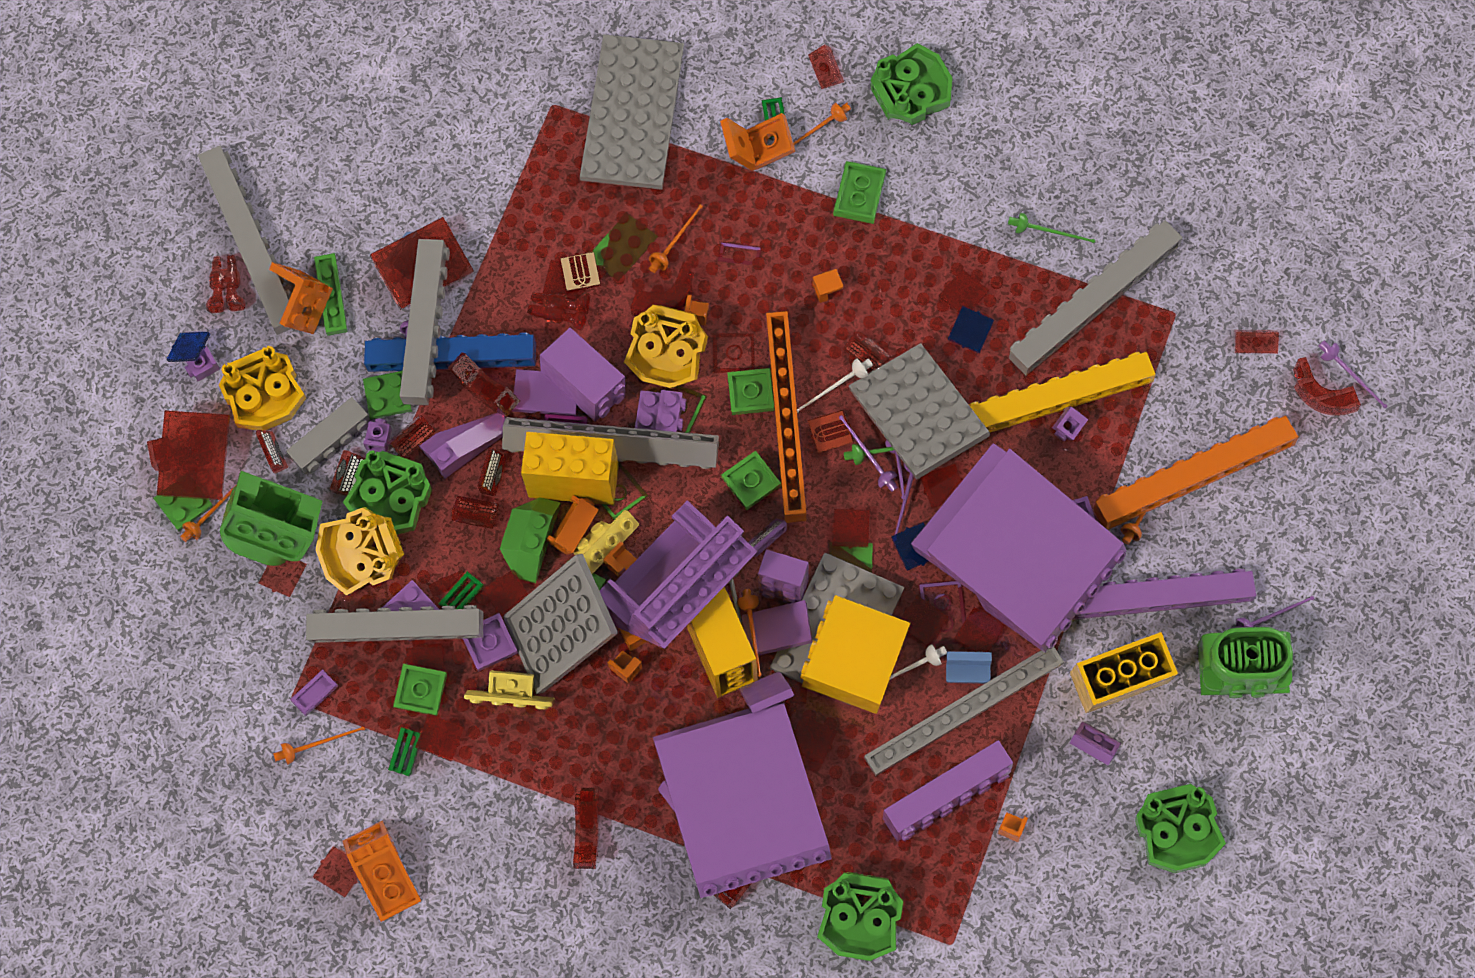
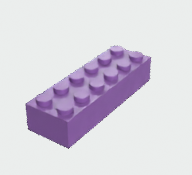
(947, 791)

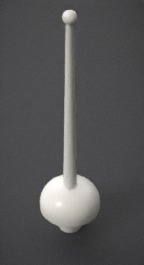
(858, 369)
(932, 656)

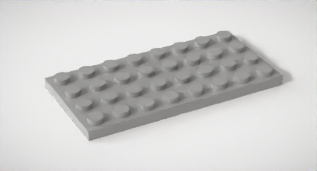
(632, 112)

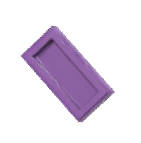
(314, 692)

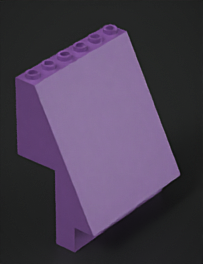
(1020, 547)
(676, 576)
(742, 799)

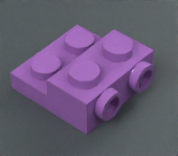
(660, 411)

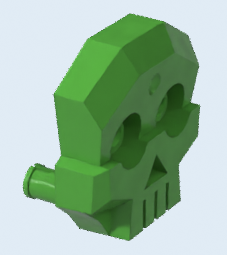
(926, 77)
(376, 473)
(1184, 847)
(858, 935)

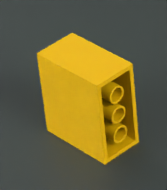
(569, 466)
(723, 646)
(854, 653)
(1123, 672)

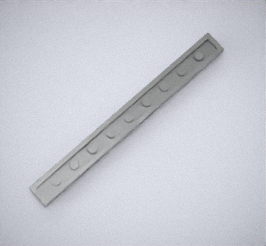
(963, 710)

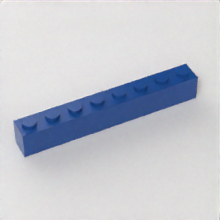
(483, 350)

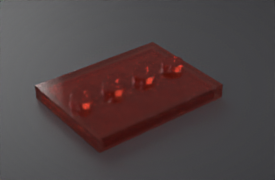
(398, 260)
(193, 455)

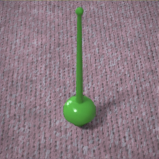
(1022, 223)
(859, 455)

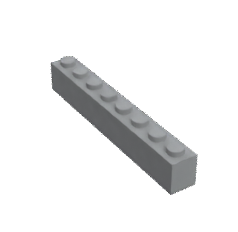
(423, 322)
(394, 625)

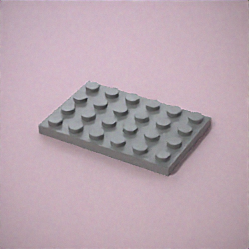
(919, 411)
(846, 581)
(560, 623)

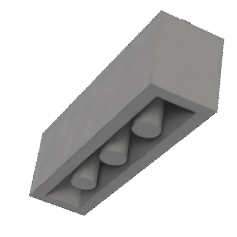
(328, 436)

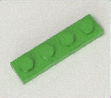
(334, 311)

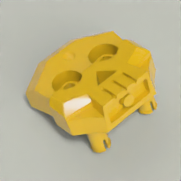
(662, 363)
(268, 405)
(342, 556)

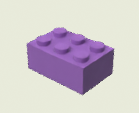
(782, 577)

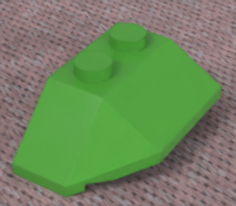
(526, 537)

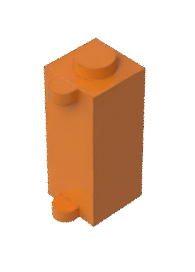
(573, 525)

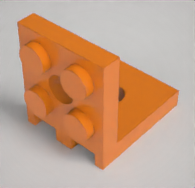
(750, 145)
(306, 293)

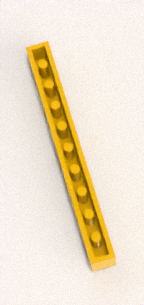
(1065, 392)

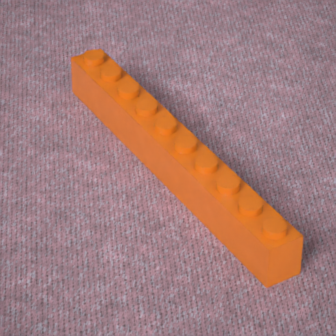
(786, 417)
(1195, 472)

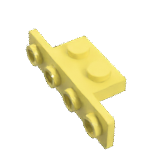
(604, 538)
(510, 688)

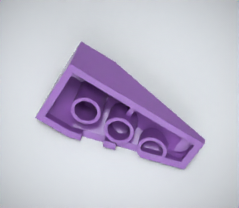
(460, 444)

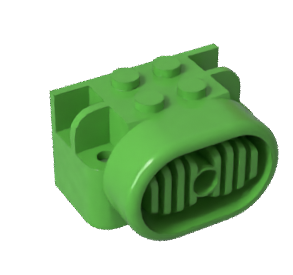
(268, 521)
(1230, 672)

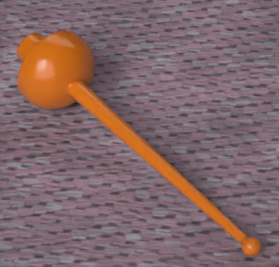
(837, 113)
(659, 260)
(194, 528)
(1132, 531)
(749, 603)
(288, 751)

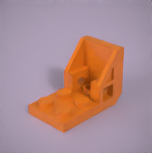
(381, 871)

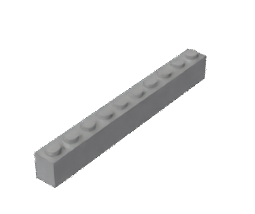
(246, 234)
(1095, 297)
(630, 443)

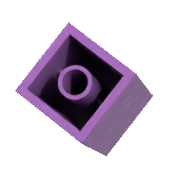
(583, 374)

